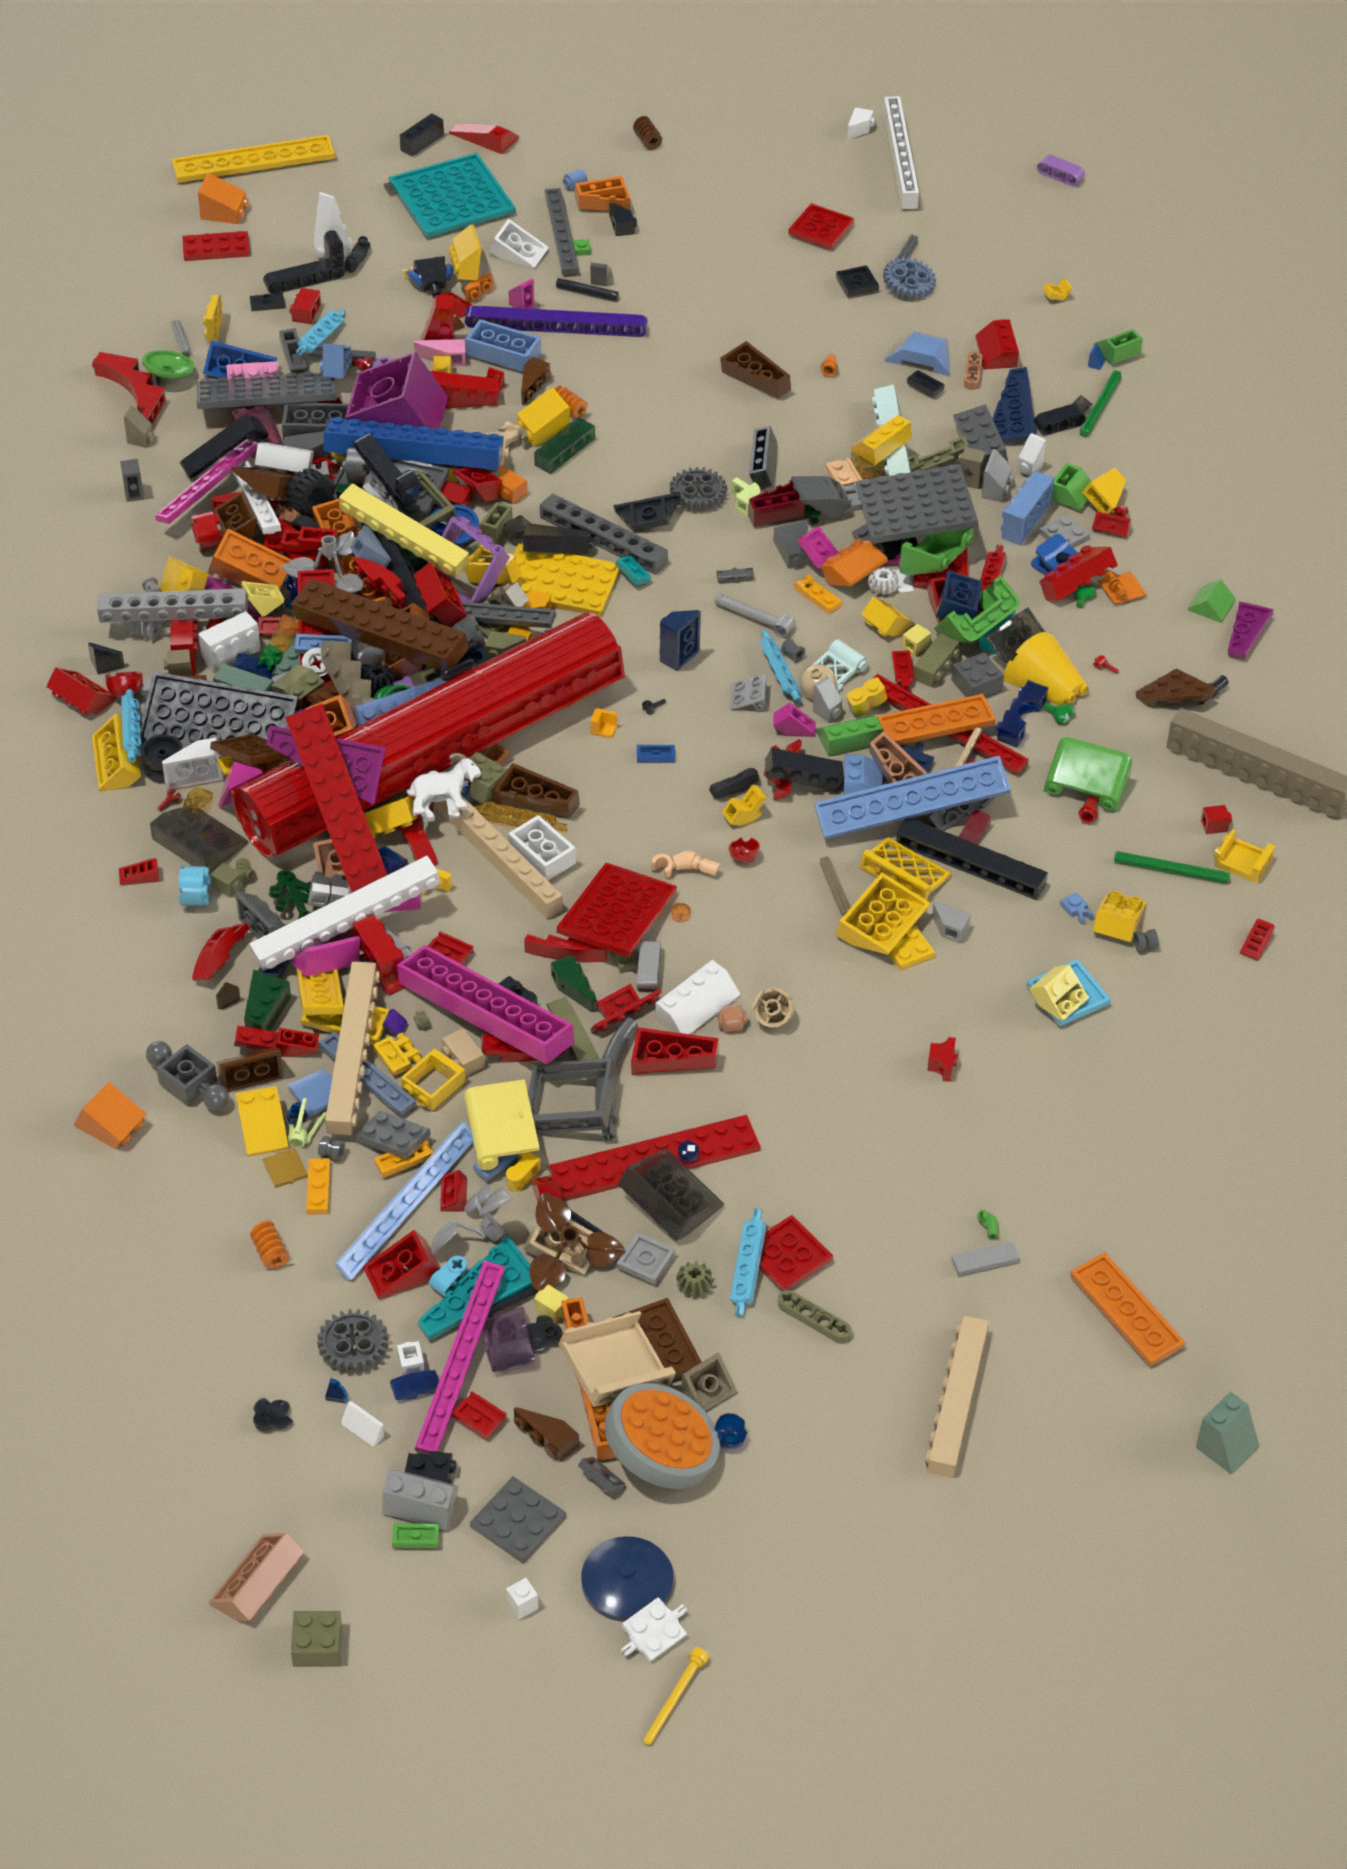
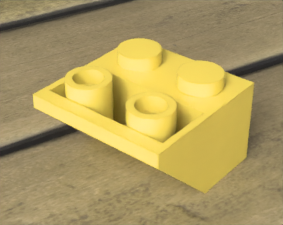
(1059, 992)

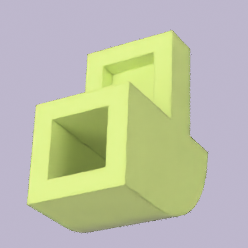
(743, 493)

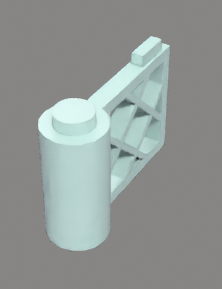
(846, 659)

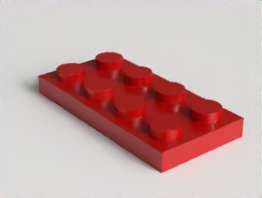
(216, 246)

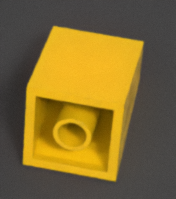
(544, 417)

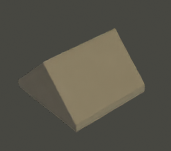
(708, 1382)

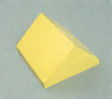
(263, 596)

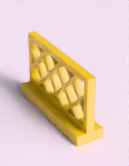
(875, 865)

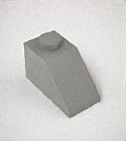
(827, 700)

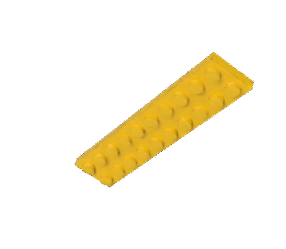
(253, 158)

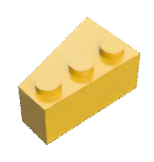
(480, 561)

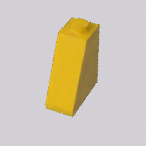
(1105, 490)

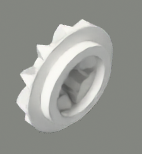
(308, 660)

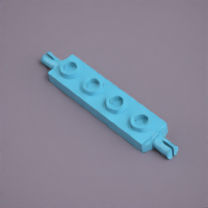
(320, 332)
(781, 669)
(131, 726)
(748, 1262)

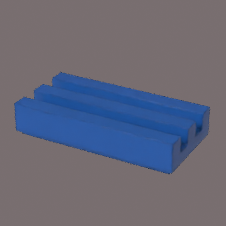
(655, 753)

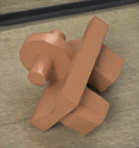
(286, 513)

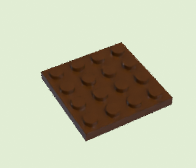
(667, 1336)

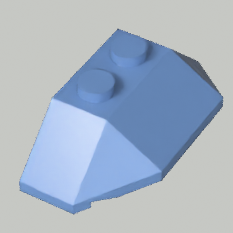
(860, 773)

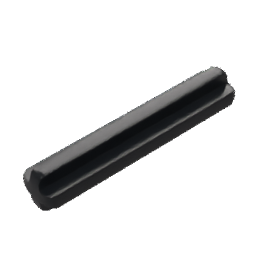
(457, 669)

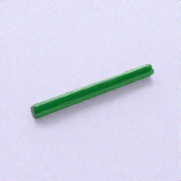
(1100, 403)
(1171, 867)

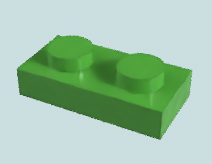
(415, 1535)

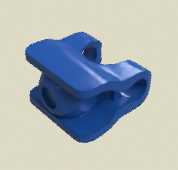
(1052, 552)

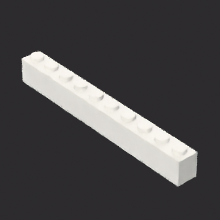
(901, 153)
(342, 913)

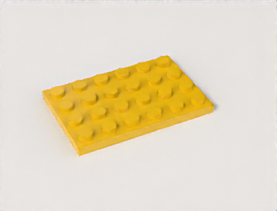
(571, 579)

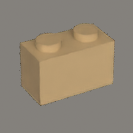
(463, 1051)

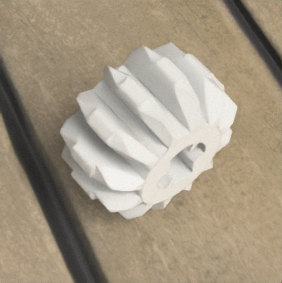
(883, 581)

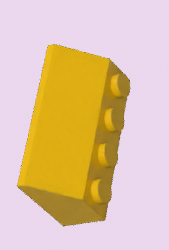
(466, 254)
(111, 758)

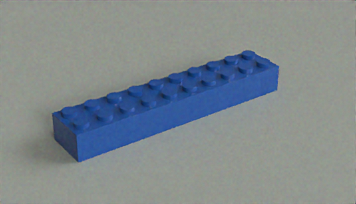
(418, 443)

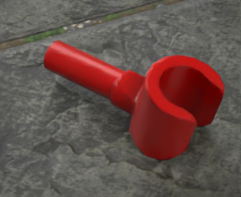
(1101, 661)
(170, 797)

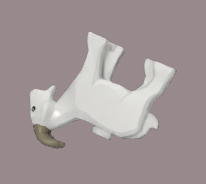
(443, 787)

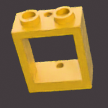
(442, 1064)

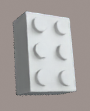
(283, 458)
(224, 641)
(543, 847)

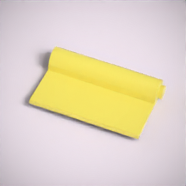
(500, 1121)

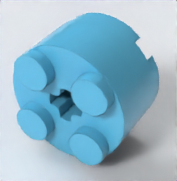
(194, 885)

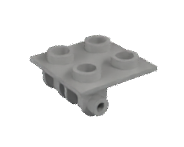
(749, 692)

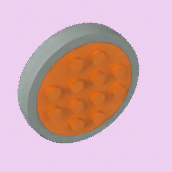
(662, 1435)

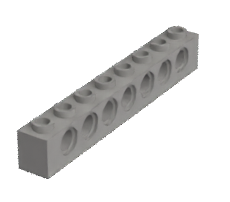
(171, 605)

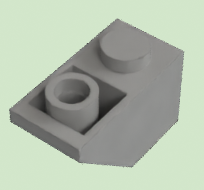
(951, 922)

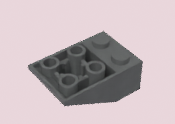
(822, 494)

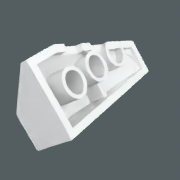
(329, 219)

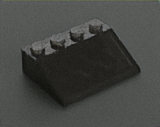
(196, 837)
(670, 1193)

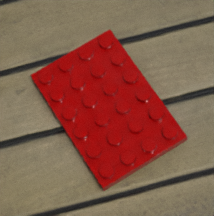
(616, 909)

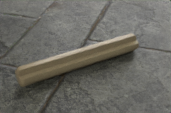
(835, 885)

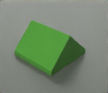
(1213, 601)

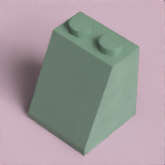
(1228, 1433)

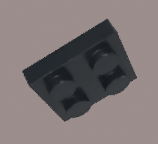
(857, 280)

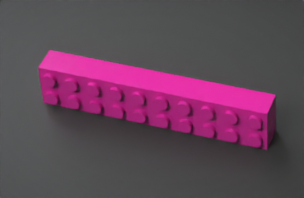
(486, 1004)

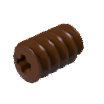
(647, 132)

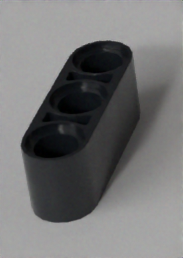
(1059, 419)

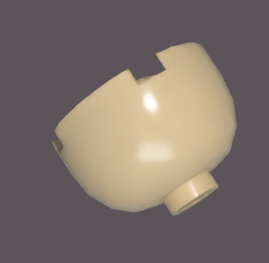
(813, 675)
(773, 1007)

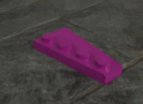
(1247, 628)

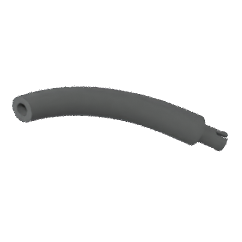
(614, 1050)

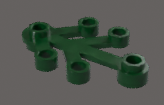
(288, 880)

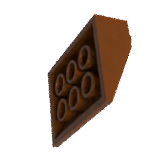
(265, 482)

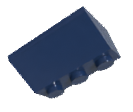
(679, 638)

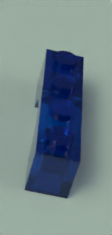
(1030, 699)

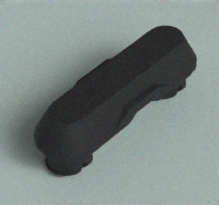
(357, 255)
(734, 784)

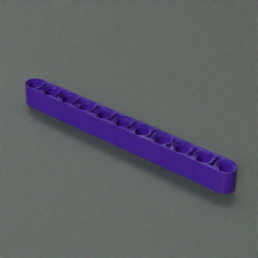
(559, 321)

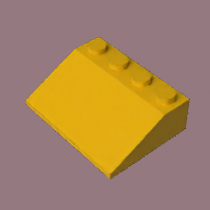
(881, 916)

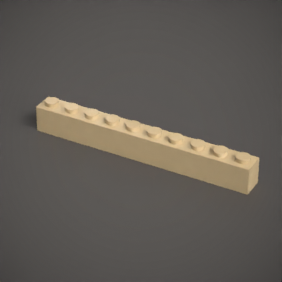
(506, 859)
(351, 1048)

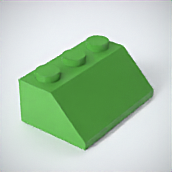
(849, 735)

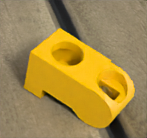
(523, 1171)

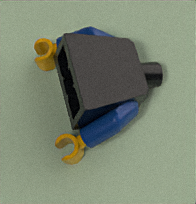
(430, 274)

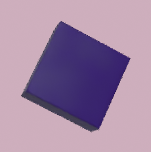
(394, 1022)

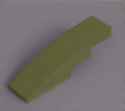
(582, 1047)

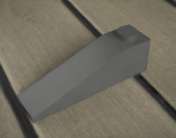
(947, 817)

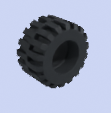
(305, 483)

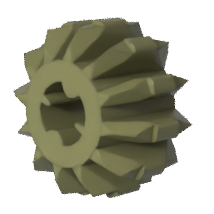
(694, 1279)

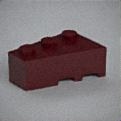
(776, 505)

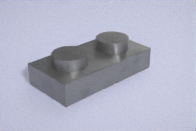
(597, 1471)

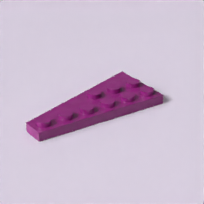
(361, 759)

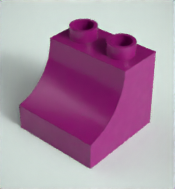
(399, 394)

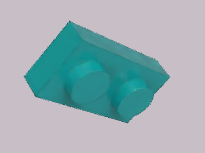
(633, 570)

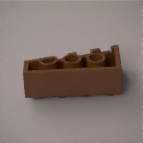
(756, 370)
(535, 792)

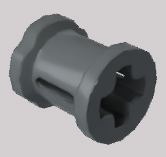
(790, 648)

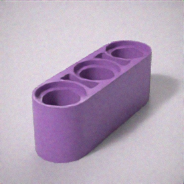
(1060, 170)

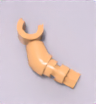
(683, 860)

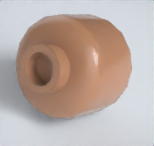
(732, 1018)

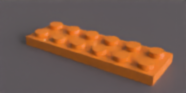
(938, 719)
(1127, 1309)

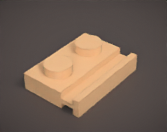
(843, 472)

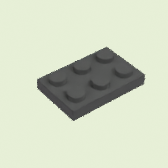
(392, 1134)

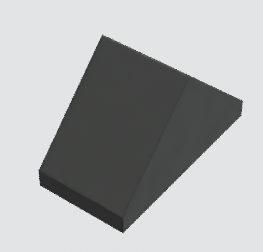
(599, 274)

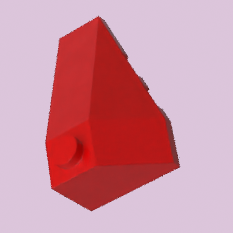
(486, 136)

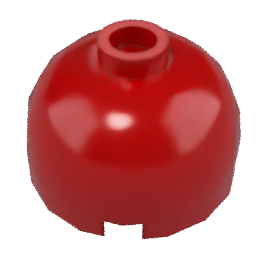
(123, 681)

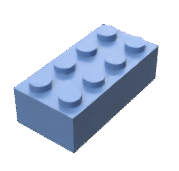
(502, 345)
(1027, 508)

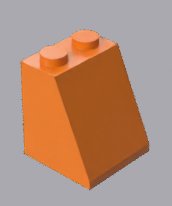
(221, 200)
(339, 714)
(110, 1117)

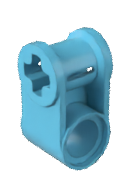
(449, 1275)

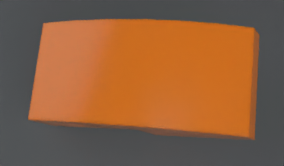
(475, 288)

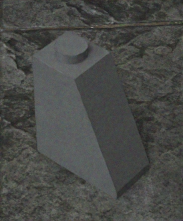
(308, 441)
(786, 539)

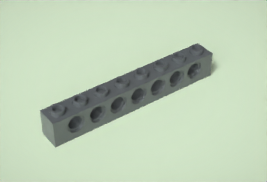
(605, 533)

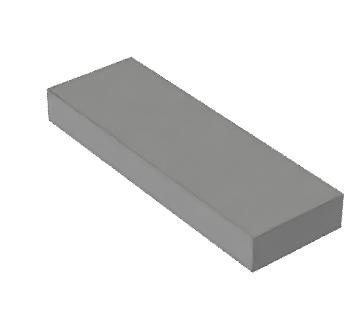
(985, 1258)

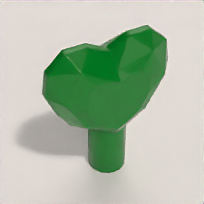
(1084, 593)
(1060, 713)

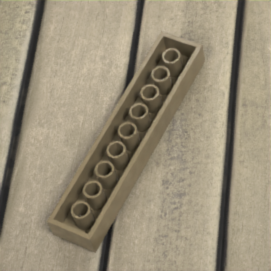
(1258, 763)

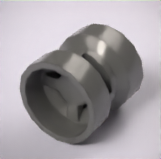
(1146, 940)
(331, 1148)

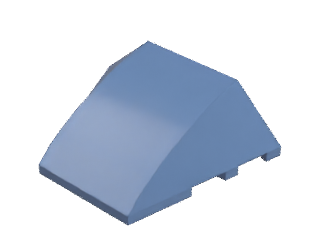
(923, 350)

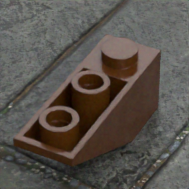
(535, 374)
(551, 1433)

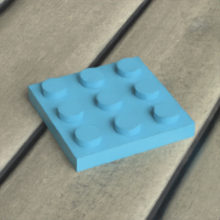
(1097, 996)

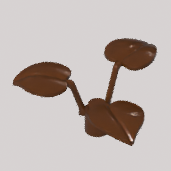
(553, 1214)

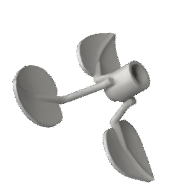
(330, 548)
(488, 1225)

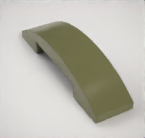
(940, 458)

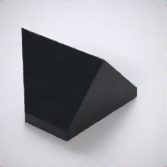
(105, 658)

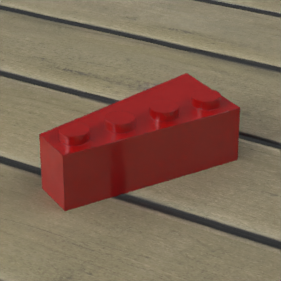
(467, 389)
(184, 636)

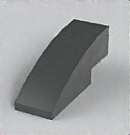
(289, 345)

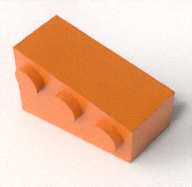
(601, 192)

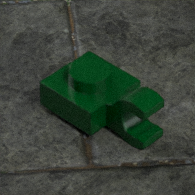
(810, 512)

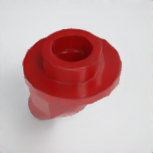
(363, 364)
(1121, 511)

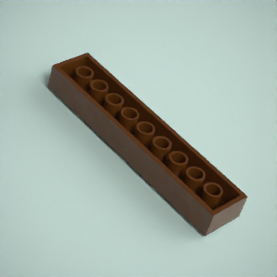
(380, 625)

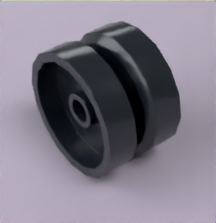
(155, 751)

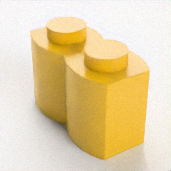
(869, 695)

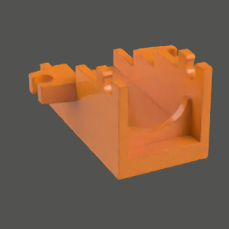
(247, 561)

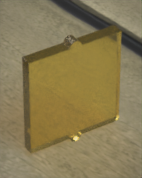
(285, 1168)

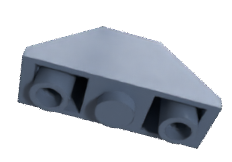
(369, 548)

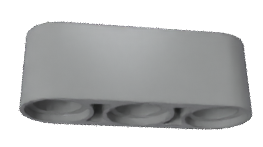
(648, 964)

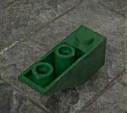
(570, 981)

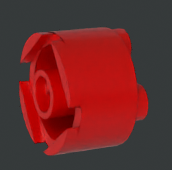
(206, 530)

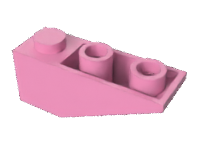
(453, 348)

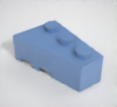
(336, 360)

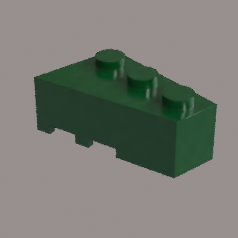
(265, 1000)

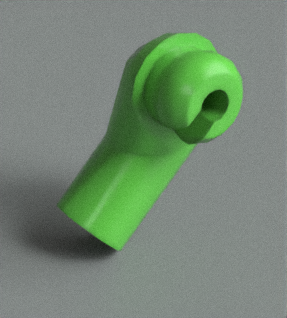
(990, 1222)

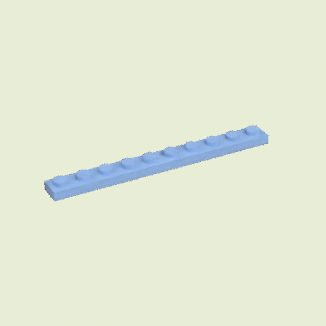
(404, 1201)

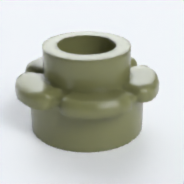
(421, 1020)

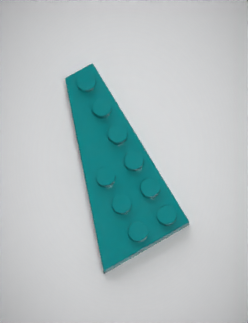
(451, 1309)

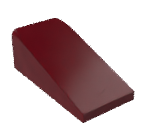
(976, 826)

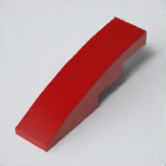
(297, 541)
(559, 948)

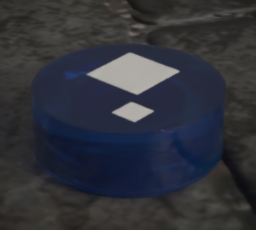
(688, 1151)

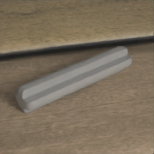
(180, 337)

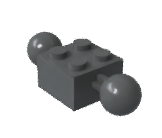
(187, 1074)

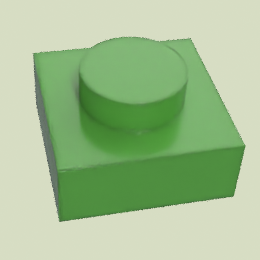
(582, 247)

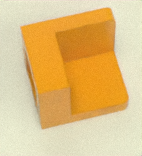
(603, 723)

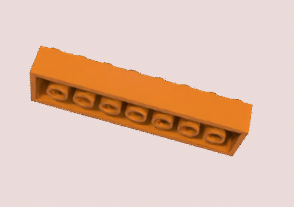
(332, 517)

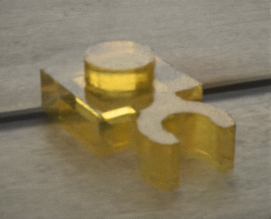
(197, 797)

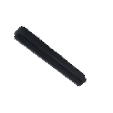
(587, 289)

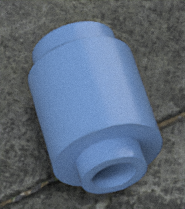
(574, 177)

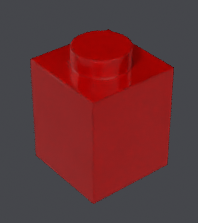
(1216, 819)

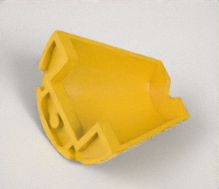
(1047, 664)

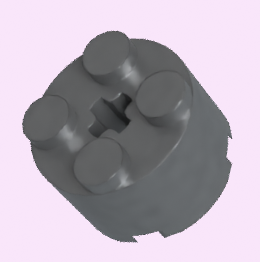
(355, 467)

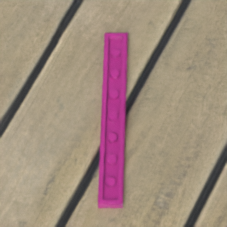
(206, 482)

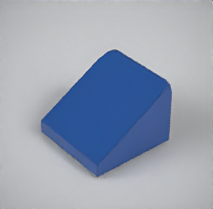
(1096, 358)

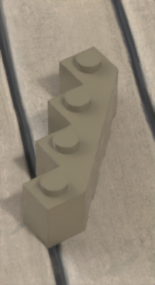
(345, 673)

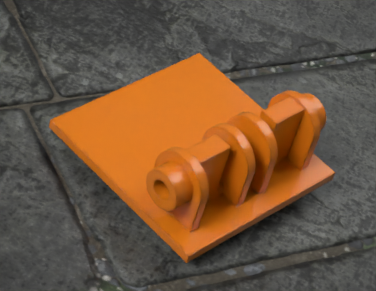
(1121, 587)

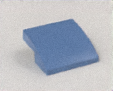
(315, 1089)

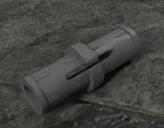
(734, 574)

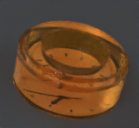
(680, 912)

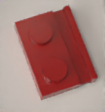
(451, 947)
(479, 1415)

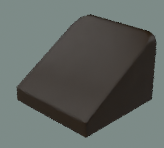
(227, 995)

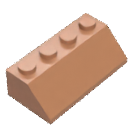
(257, 1576)

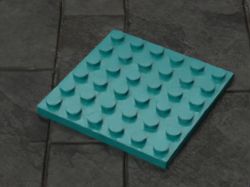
(452, 195)

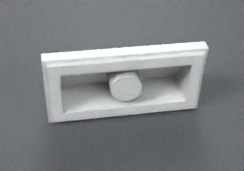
(363, 1424)

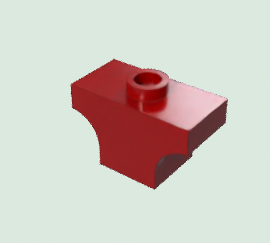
(943, 1058)

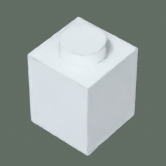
(522, 1598)

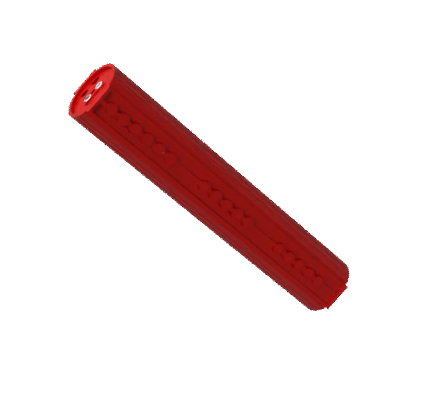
(455, 717)

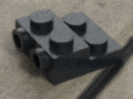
(433, 1466)

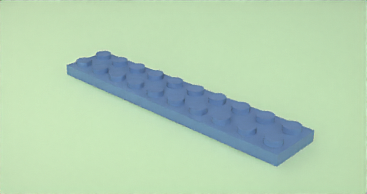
(912, 797)

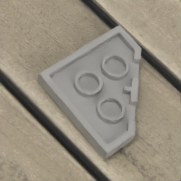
(374, 487)

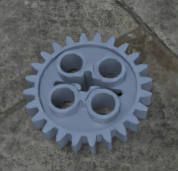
(909, 278)

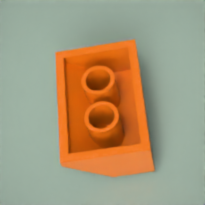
(853, 563)

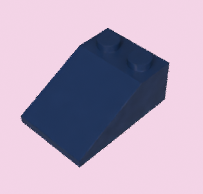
(959, 595)

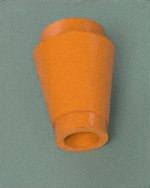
(829, 365)

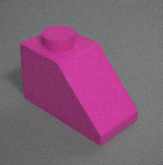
(522, 295)
(793, 722)

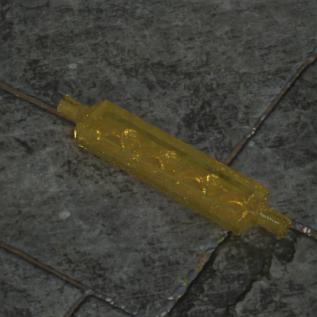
(515, 816)

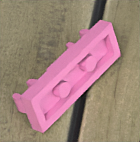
(250, 369)

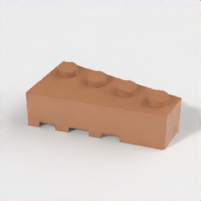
(893, 760)

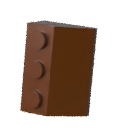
(237, 516)
(250, 1069)

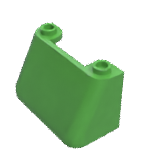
(934, 552)
(996, 603)
(1090, 770)

